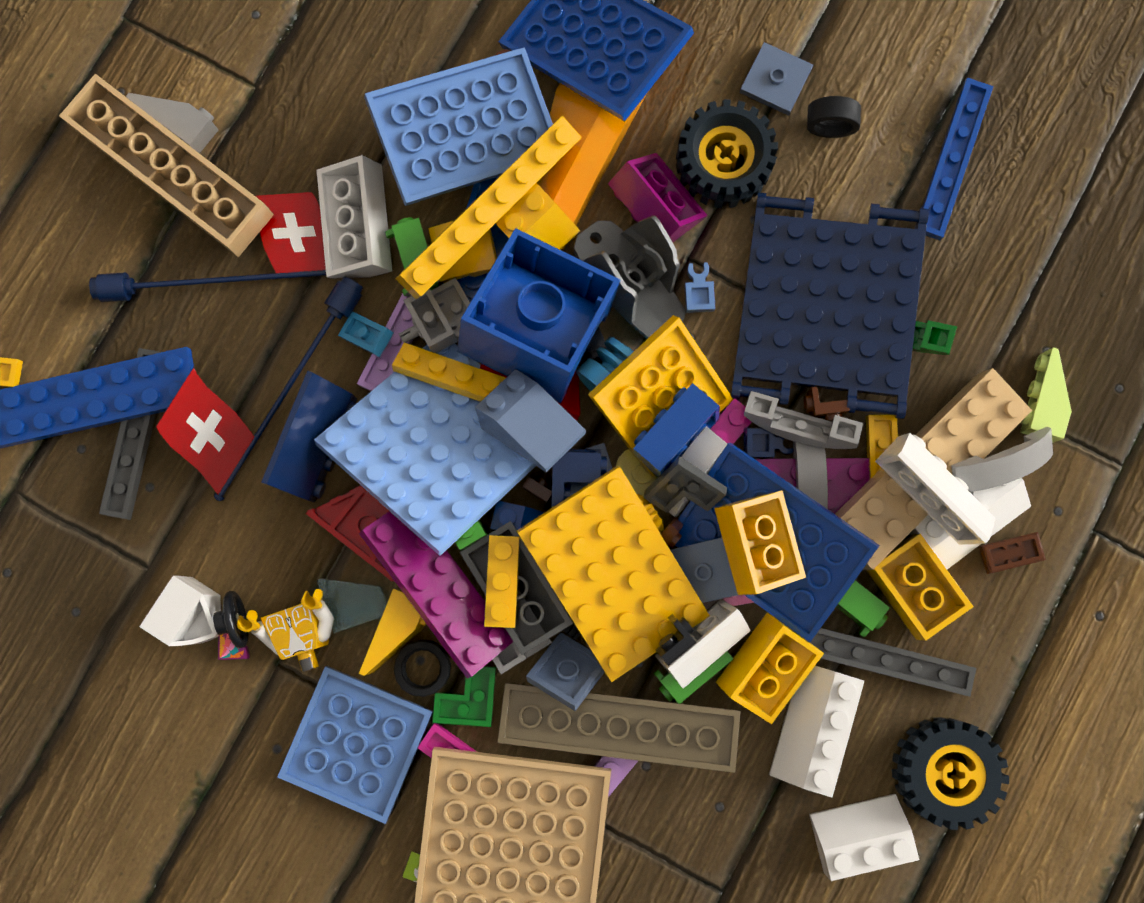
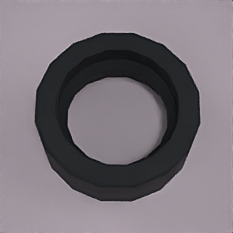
(834, 117)
(400, 668)

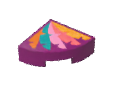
(227, 650)

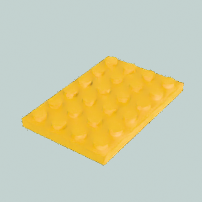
(612, 572)

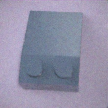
(528, 421)

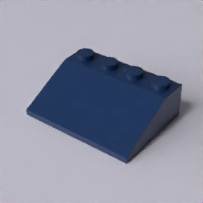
(297, 462)

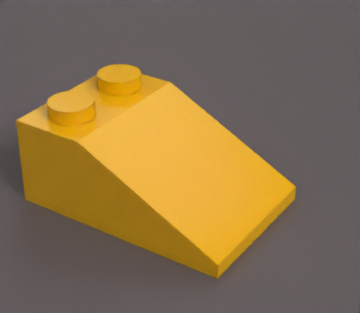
(396, 628)

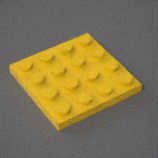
(652, 378)

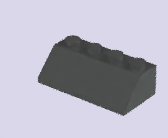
(538, 608)

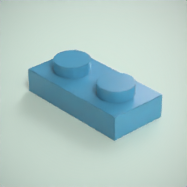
(366, 334)

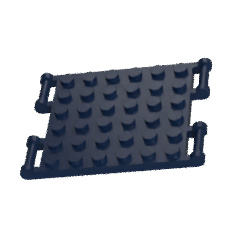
(831, 304)

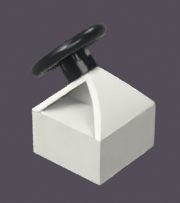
(193, 615)

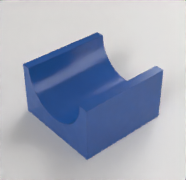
(536, 313)

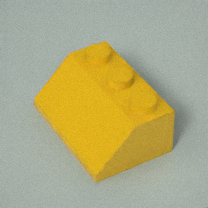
(760, 543)
(769, 668)

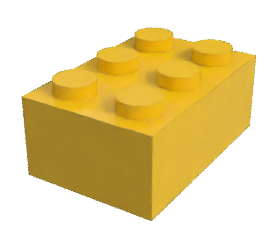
(920, 588)

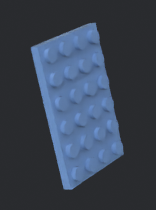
(459, 124)

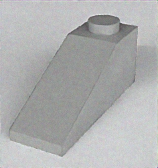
(181, 118)

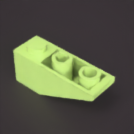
(1048, 397)

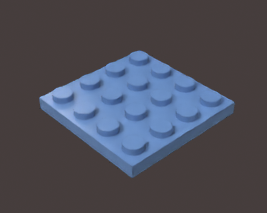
(355, 744)

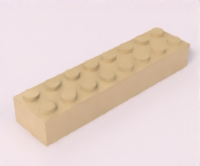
(167, 165)
(962, 429)

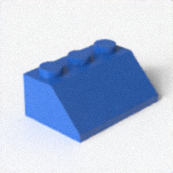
(676, 429)

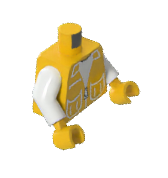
(294, 630)

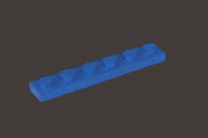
(955, 155)

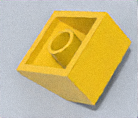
(539, 217)

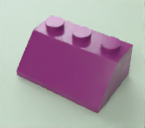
(652, 189)

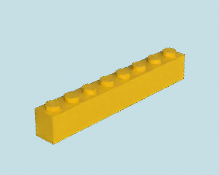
(488, 208)

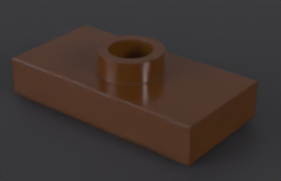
(1012, 553)

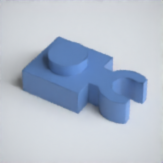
(698, 293)

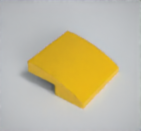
(475, 261)

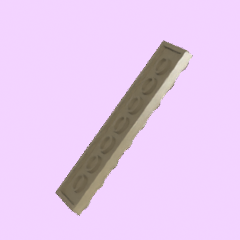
(622, 728)

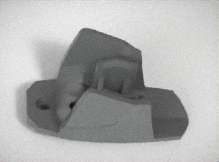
(644, 263)

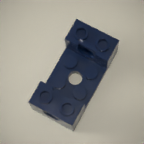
(576, 466)

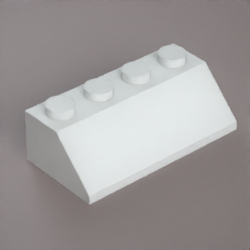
(354, 219)
(937, 490)
(1005, 505)
(817, 731)

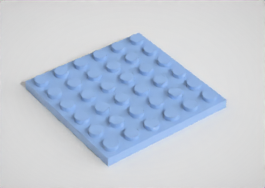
(424, 455)

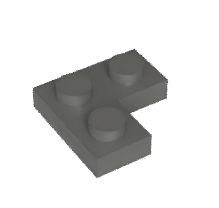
(687, 481)

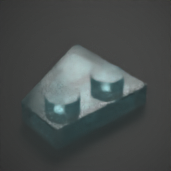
(352, 603)

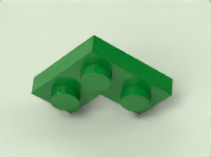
(473, 706)

